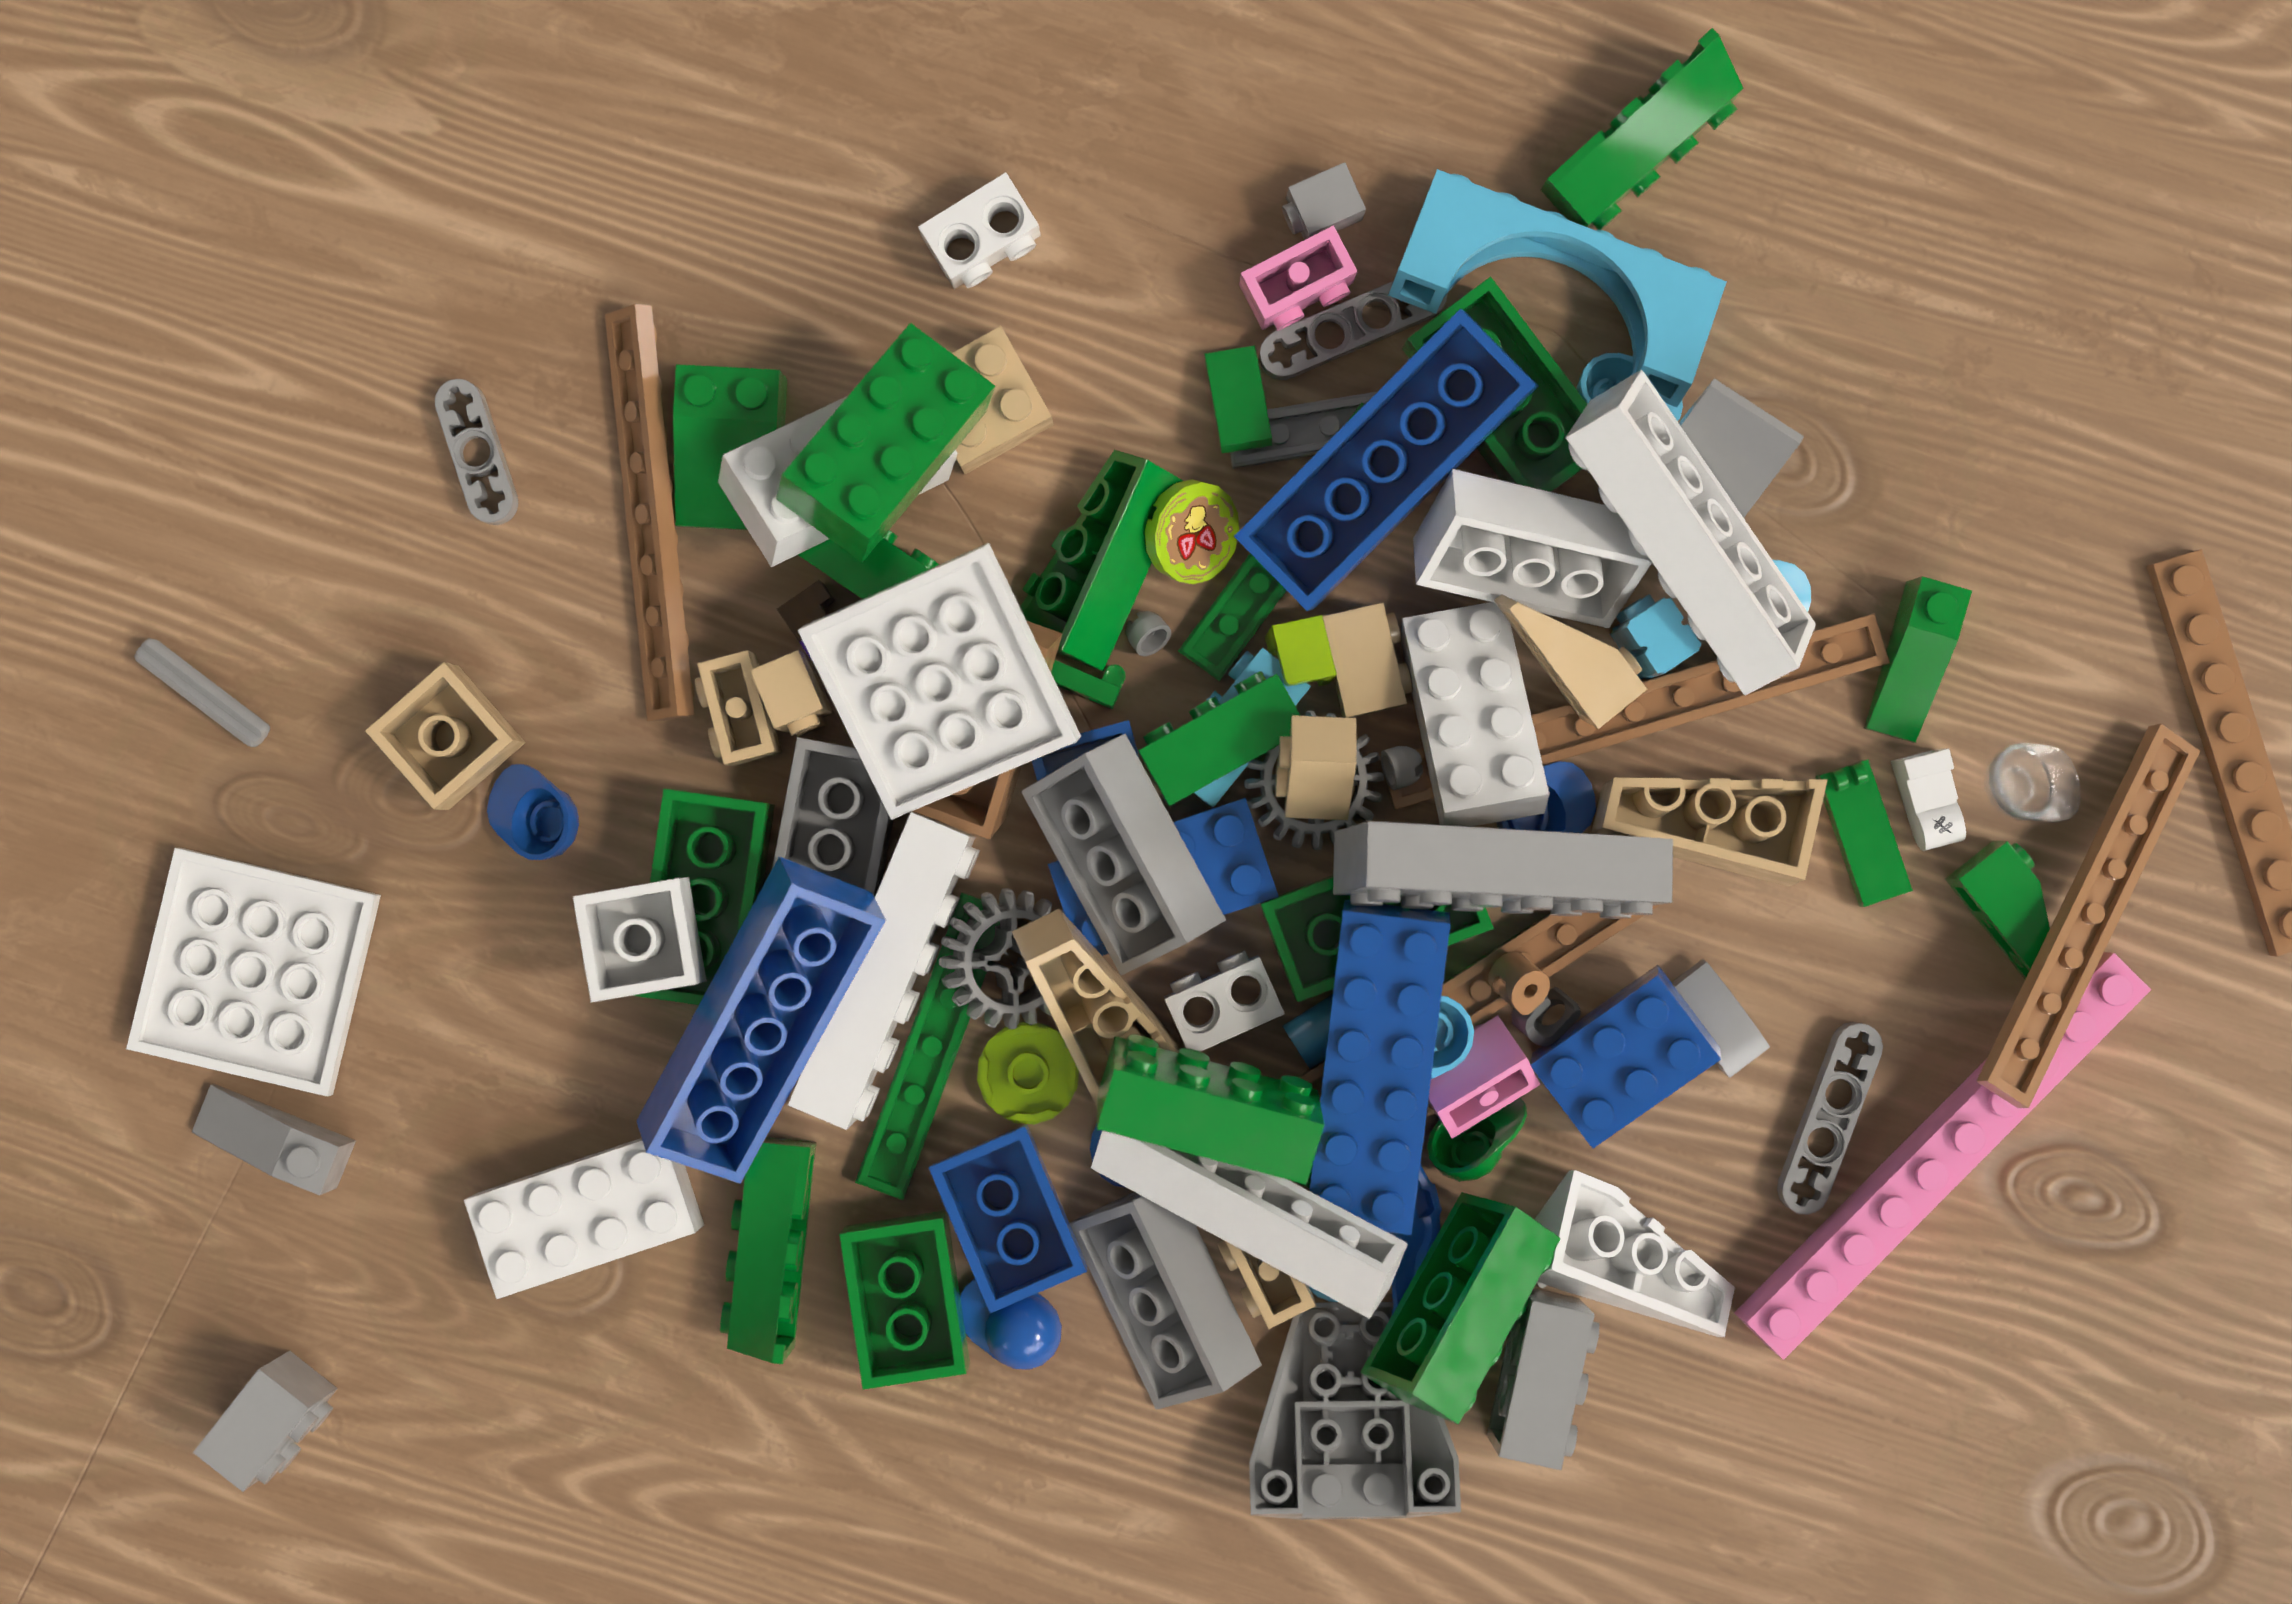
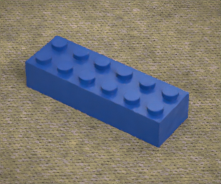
(1386, 460)
(760, 1020)
(1380, 1061)

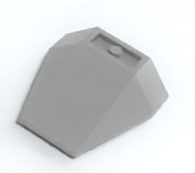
(1341, 1441)

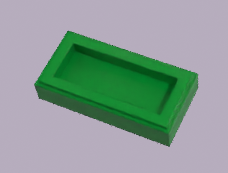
(1238, 399)

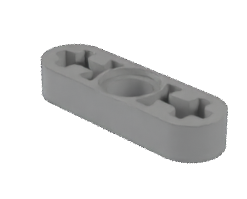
(477, 412)

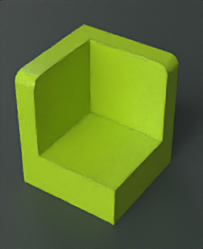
(1302, 651)

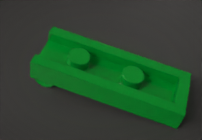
(1090, 687)
(1864, 834)

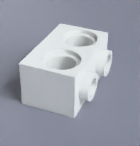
(971, 220)
(1228, 1016)

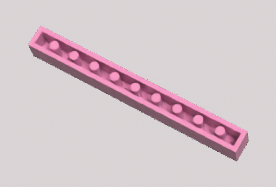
(1920, 1177)

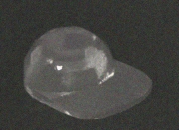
(2033, 783)

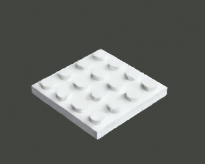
(940, 682)
(253, 972)

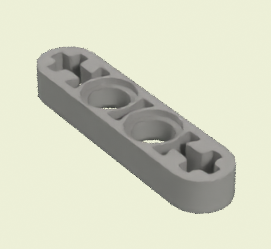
(1356, 332)
(1838, 1120)

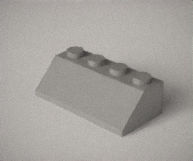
(1123, 855)
(1165, 1300)

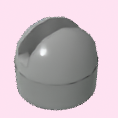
(1147, 633)
(1401, 766)

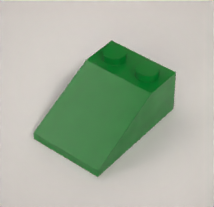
(713, 415)

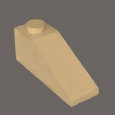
(1588, 672)

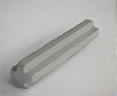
(202, 692)

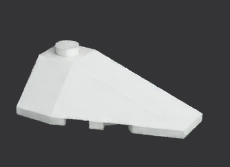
(1628, 1260)

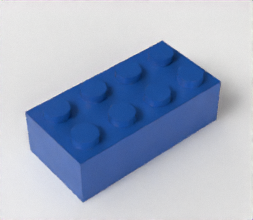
(1225, 852)

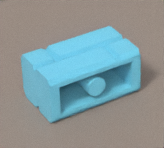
(1655, 635)

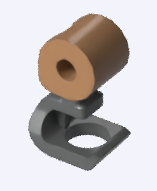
(1529, 994)

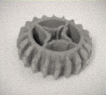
(1314, 826)
(1008, 979)

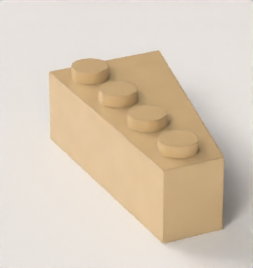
(1722, 823)
(1085, 995)

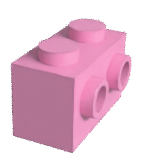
(1298, 278)
(1484, 1082)

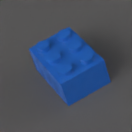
(1626, 1056)
(1008, 1218)

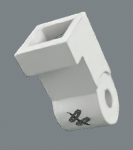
(1930, 798)

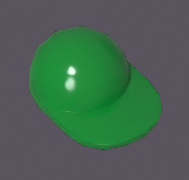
(1479, 1147)

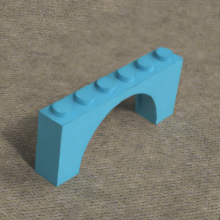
(1661, 301)

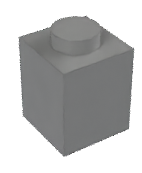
(1323, 202)

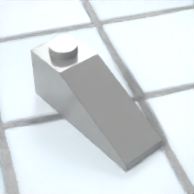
(274, 1140)

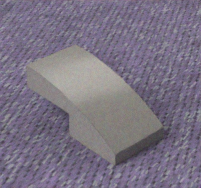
(1722, 1017)

